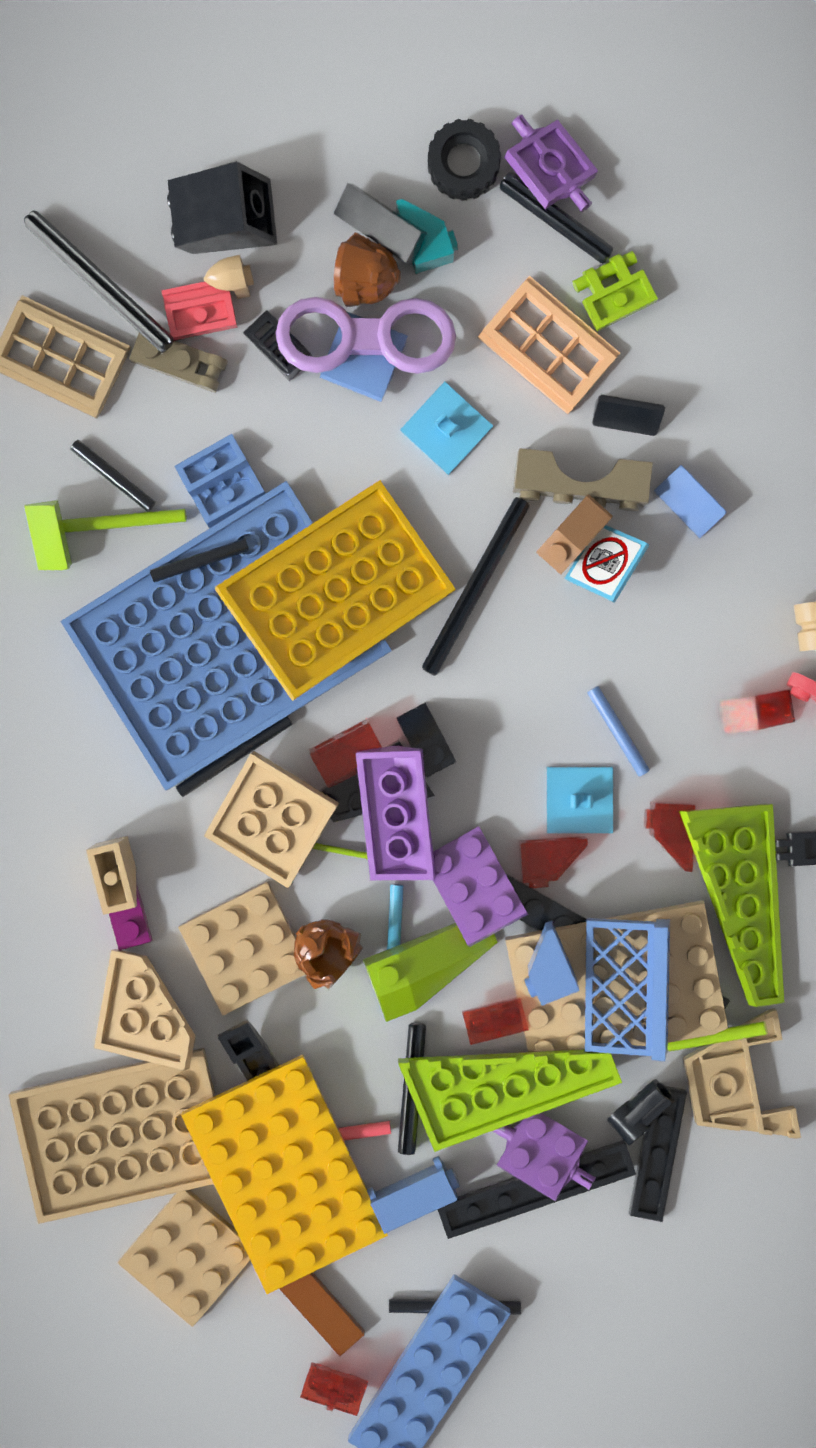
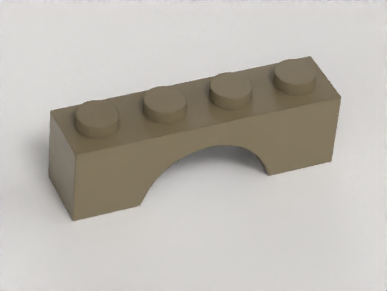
(540, 476)

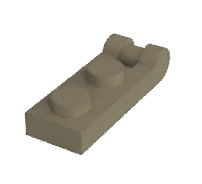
(179, 362)

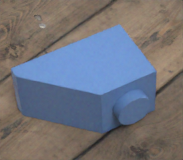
(550, 969)

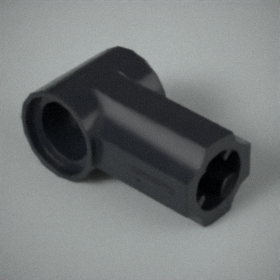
(635, 1116)

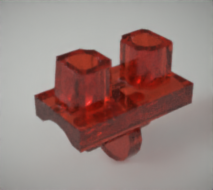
(495, 1020)
(334, 1389)

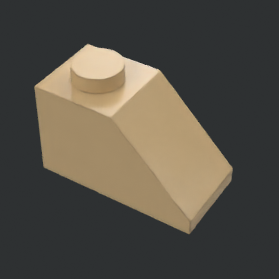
(114, 874)

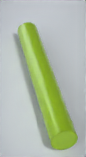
(729, 1034)

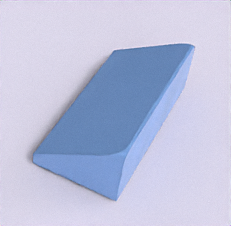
(690, 501)

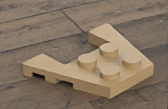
(725, 1087)

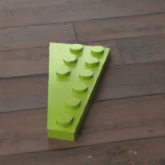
(484, 1092)

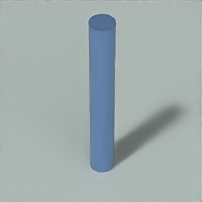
(618, 731)

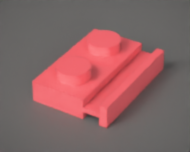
(198, 310)

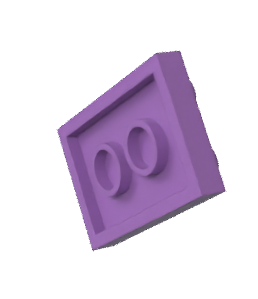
(475, 887)

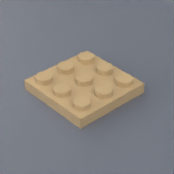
(271, 819)
(243, 948)
(186, 1256)

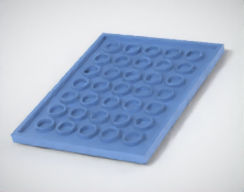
(180, 659)

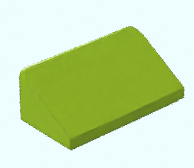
(48, 535)

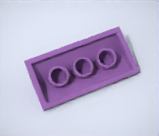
(395, 813)

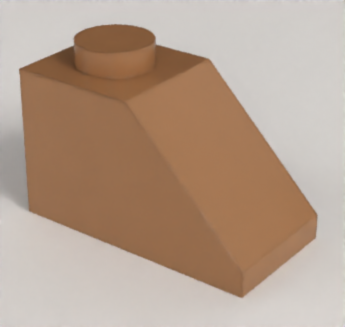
(574, 534)

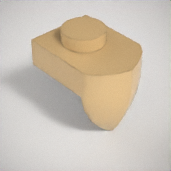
(231, 275)

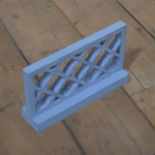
(657, 987)

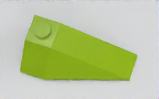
(421, 968)

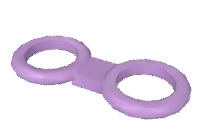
(365, 335)

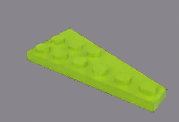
(740, 873)

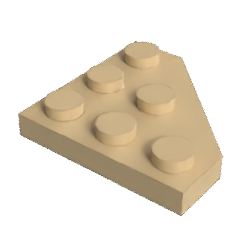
(141, 1016)

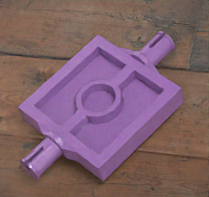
(551, 163)
(543, 1155)

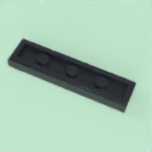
(657, 1161)

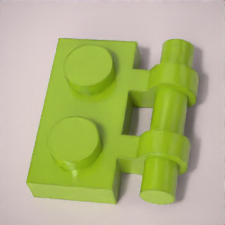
(619, 299)

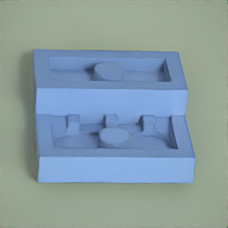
(364, 373)
(220, 480)

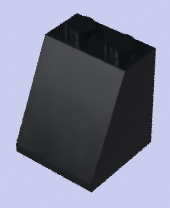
(221, 210)

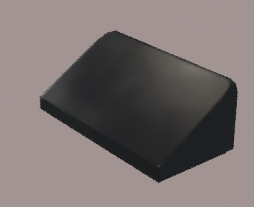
(627, 415)

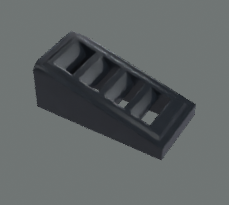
(289, 371)

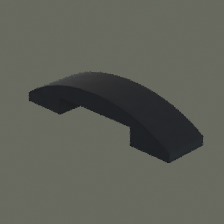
(247, 1050)

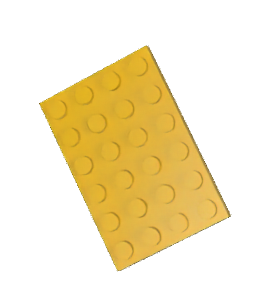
(335, 589)
(284, 1173)

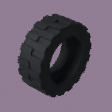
(464, 133)

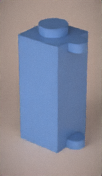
(414, 1196)

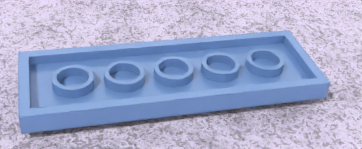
(431, 1369)

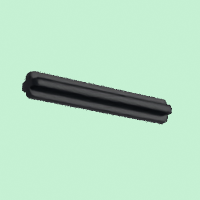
(557, 219)
(409, 1112)

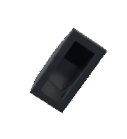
(425, 734)

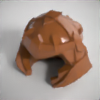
(364, 271)
(325, 951)

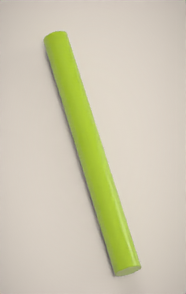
(125, 520)

